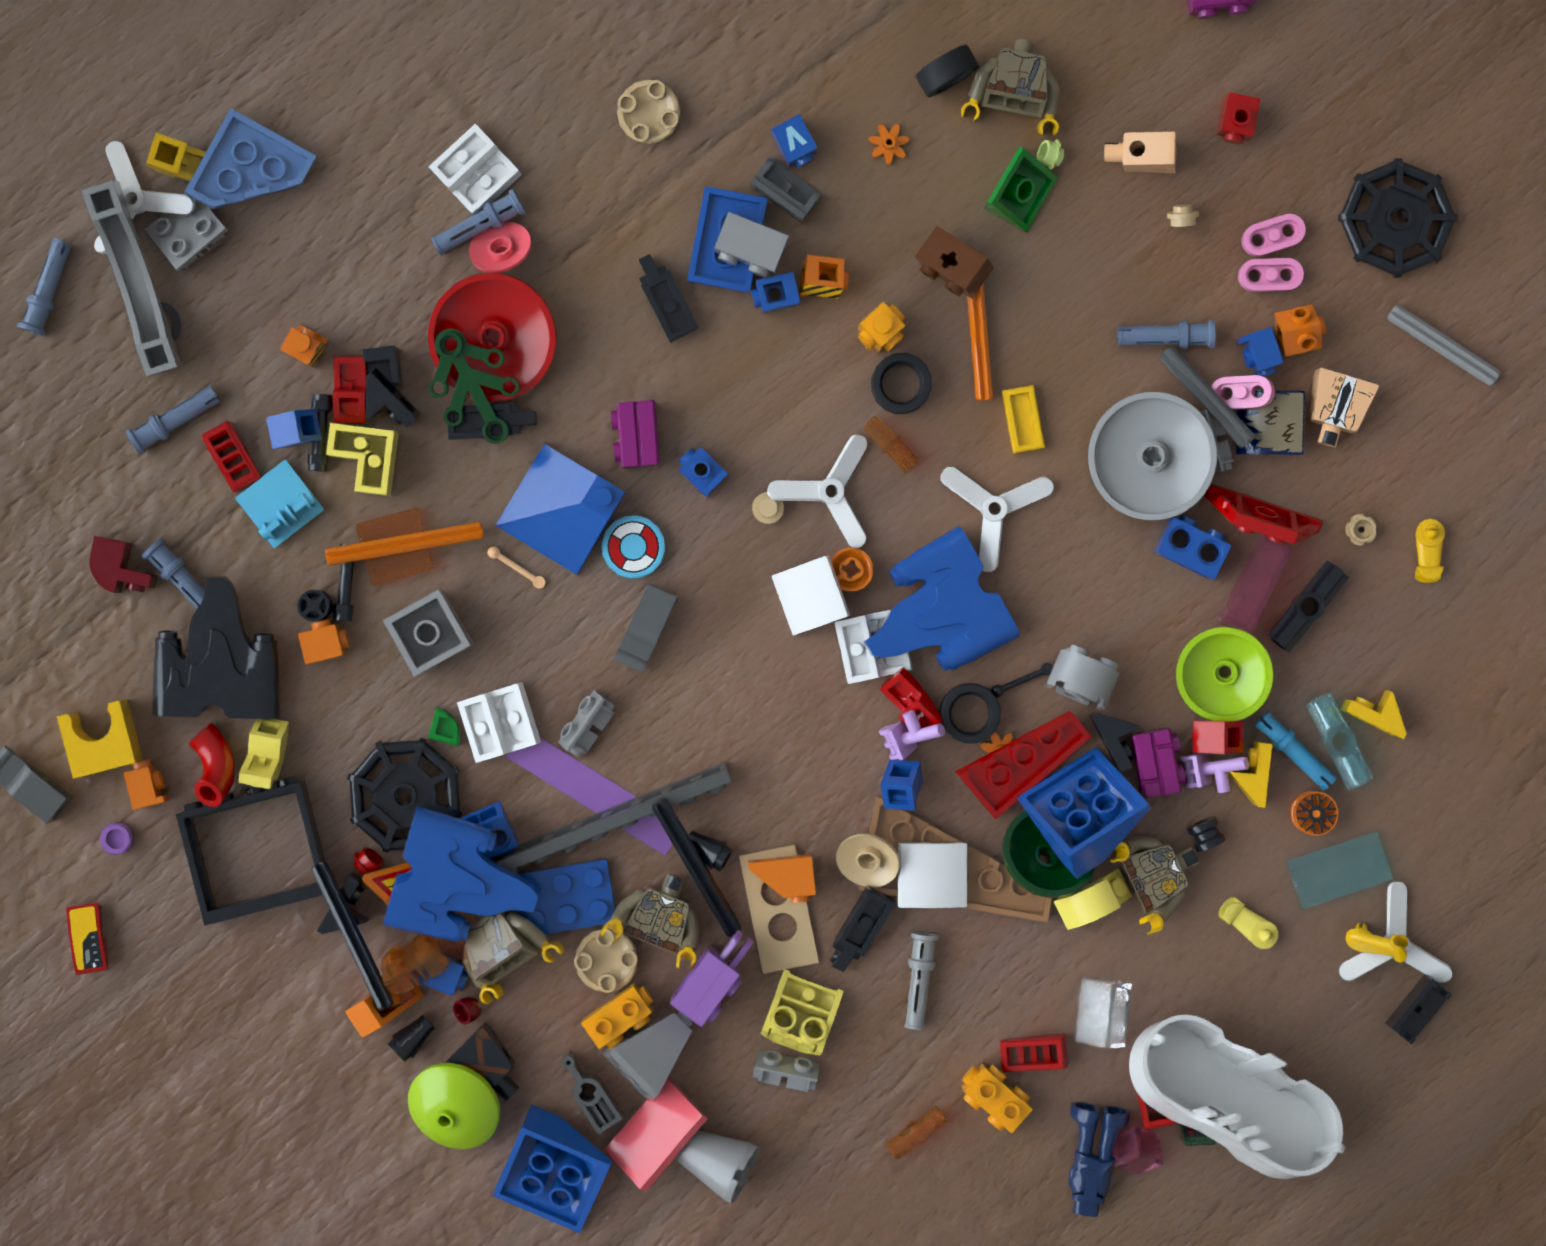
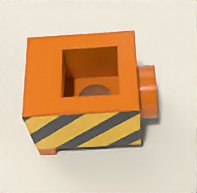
(825, 268)
(304, 345)

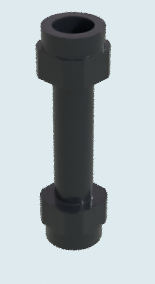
(318, 460)
(343, 610)

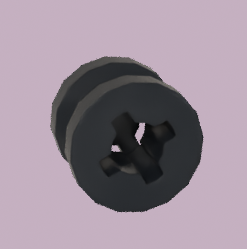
(309, 605)
(1206, 834)

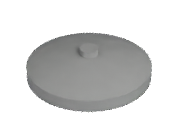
(1152, 456)

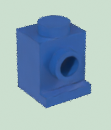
(785, 284)
(1261, 352)
(713, 477)
(901, 784)

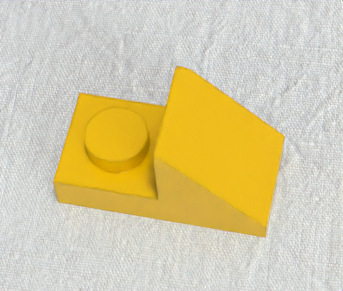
(1385, 717)
(1255, 784)

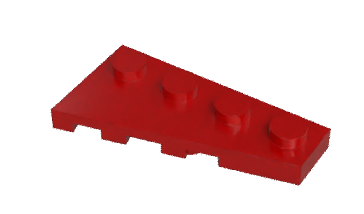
(1022, 763)

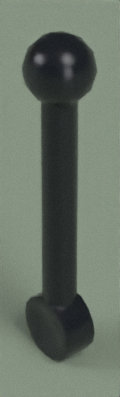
(1045, 669)

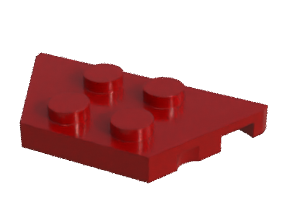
(1259, 516)

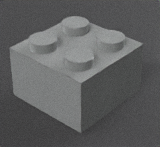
(428, 632)

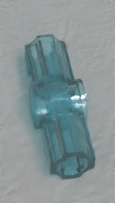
(1349, 758)

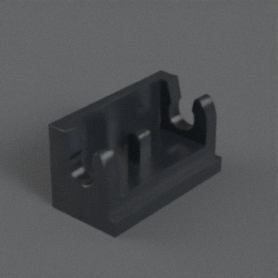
(1417, 1008)

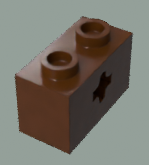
(945, 248)

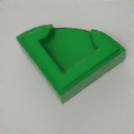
(444, 728)

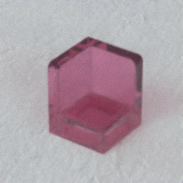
(1137, 1151)

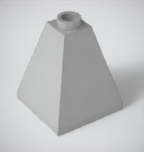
(651, 1053)

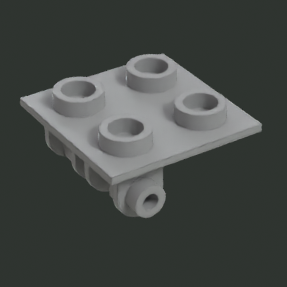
(186, 234)

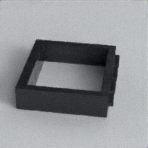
(196, 863)

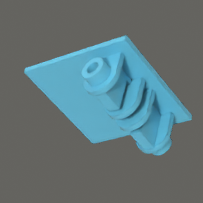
(279, 504)

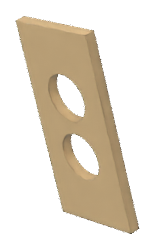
(773, 953)

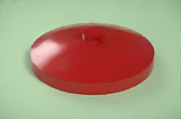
(499, 314)

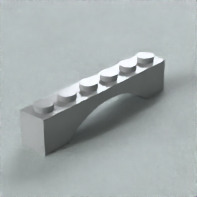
(122, 245)

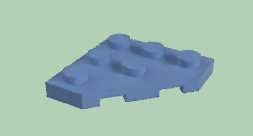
(247, 164)

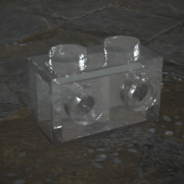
(1103, 1012)

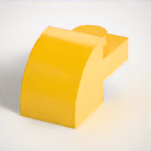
(174, 157)

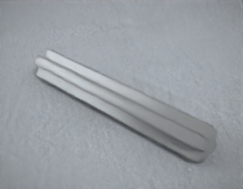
(1443, 345)

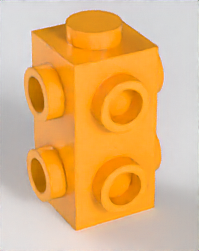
(882, 328)
(617, 1015)
(988, 1090)

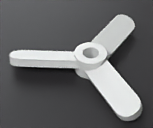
(146, 200)
(816, 491)
(1007, 502)
(1397, 924)

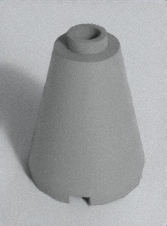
(719, 1162)

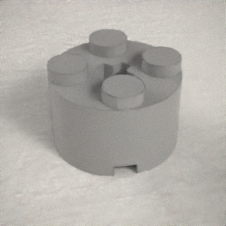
(1083, 677)

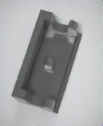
(785, 190)

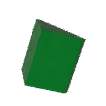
(1021, 190)

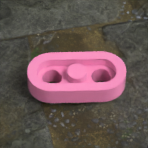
(1272, 235)
(1269, 275)
(1244, 391)

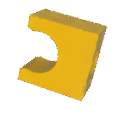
(114, 750)

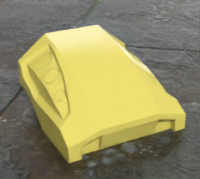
(801, 1014)

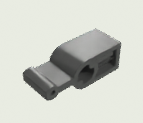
(645, 628)
(31, 786)
(601, 1107)

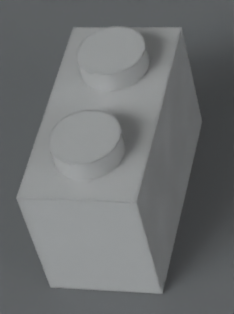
(750, 244)

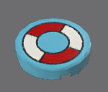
(633, 546)

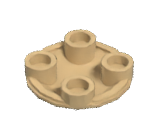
(648, 111)
(606, 964)

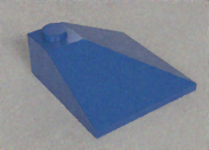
(560, 509)
(1084, 811)
(553, 1171)

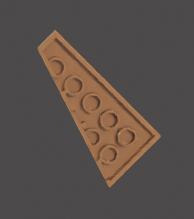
(988, 880)

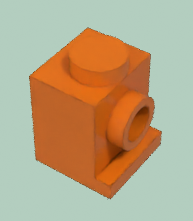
(145, 785)

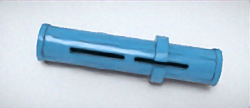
(1300, 755)

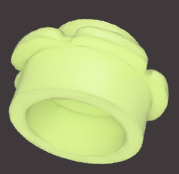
(1050, 153)

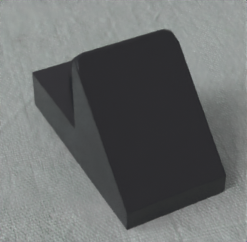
(382, 392)
(1109, 731)
(351, 892)

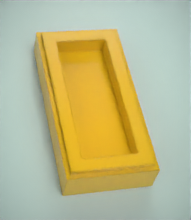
(1023, 419)

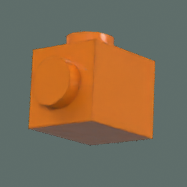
(323, 642)

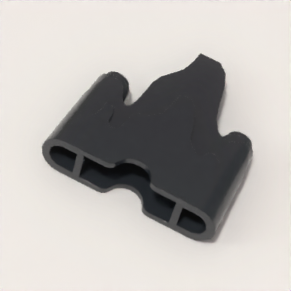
(219, 663)

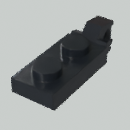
(666, 300)
(473, 421)
(861, 927)

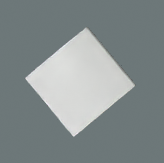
(475, 170)
(810, 595)
(856, 658)
(499, 722)
(932, 875)

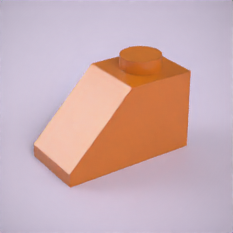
(788, 875)
(368, 1018)

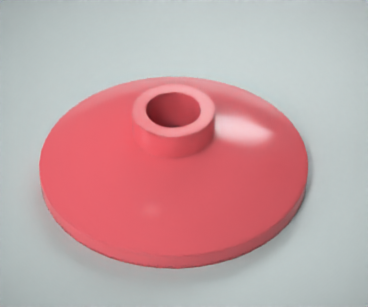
(500, 248)

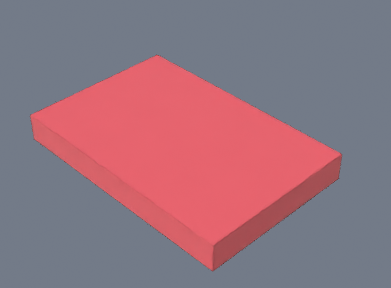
(655, 1135)

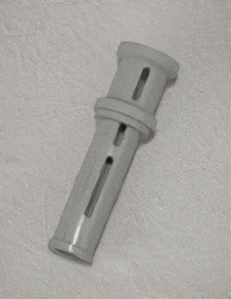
(921, 962)

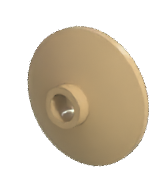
(867, 860)

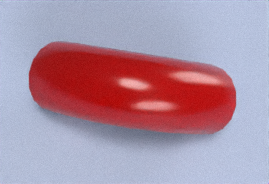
(217, 765)

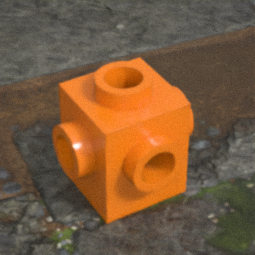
(1299, 330)

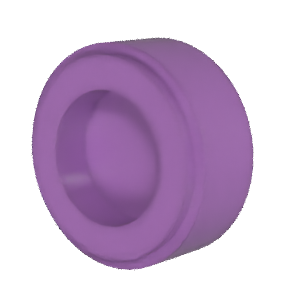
(117, 838)

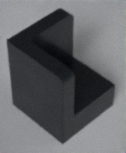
(387, 361)

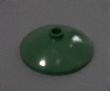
(1021, 854)

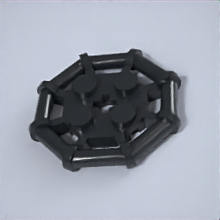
(1381, 226)
(400, 776)

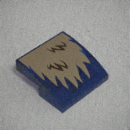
(1277, 426)

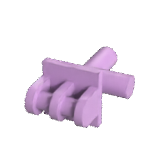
(902, 738)
(1200, 770)

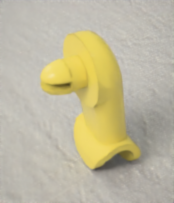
(1253, 926)

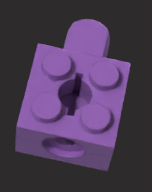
(709, 981)

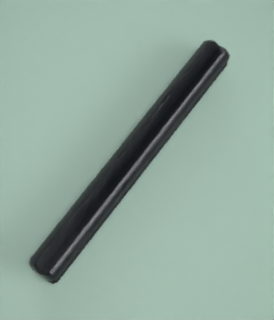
(696, 867)
(352, 935)

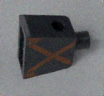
(489, 1058)

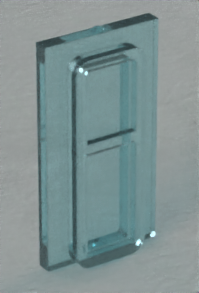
(1339, 870)

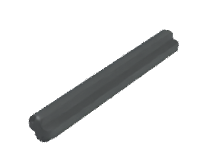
(1207, 397)

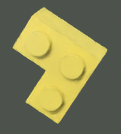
(374, 451)

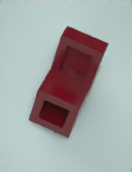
(109, 566)

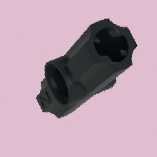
(1294, 622)

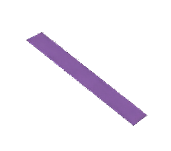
(587, 788)

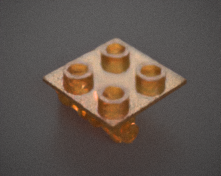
(404, 960)

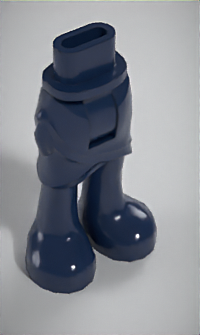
(1092, 1174)

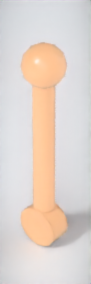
(494, 552)

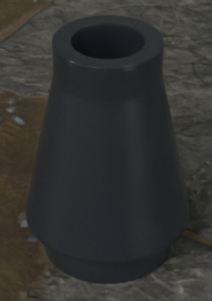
(712, 851)
(411, 1038)

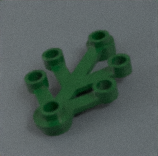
(470, 381)

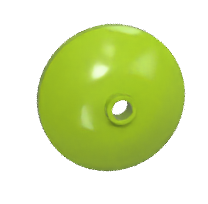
(1221, 696)
(461, 1097)

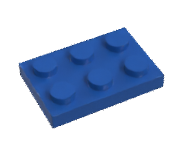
(704, 265)
(571, 896)

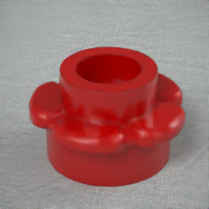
(367, 861)

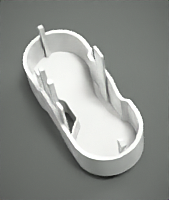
(1273, 1121)

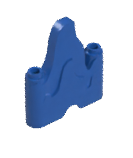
(947, 608)
(452, 876)

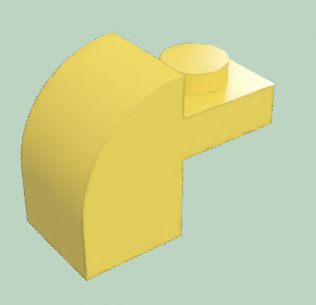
(265, 753)
(1094, 900)

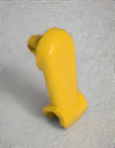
(1429, 549)
(1364, 941)

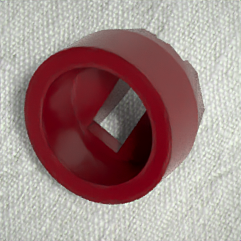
(466, 1010)

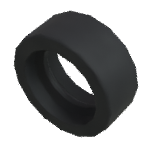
(947, 70)
(910, 361)
(992, 704)

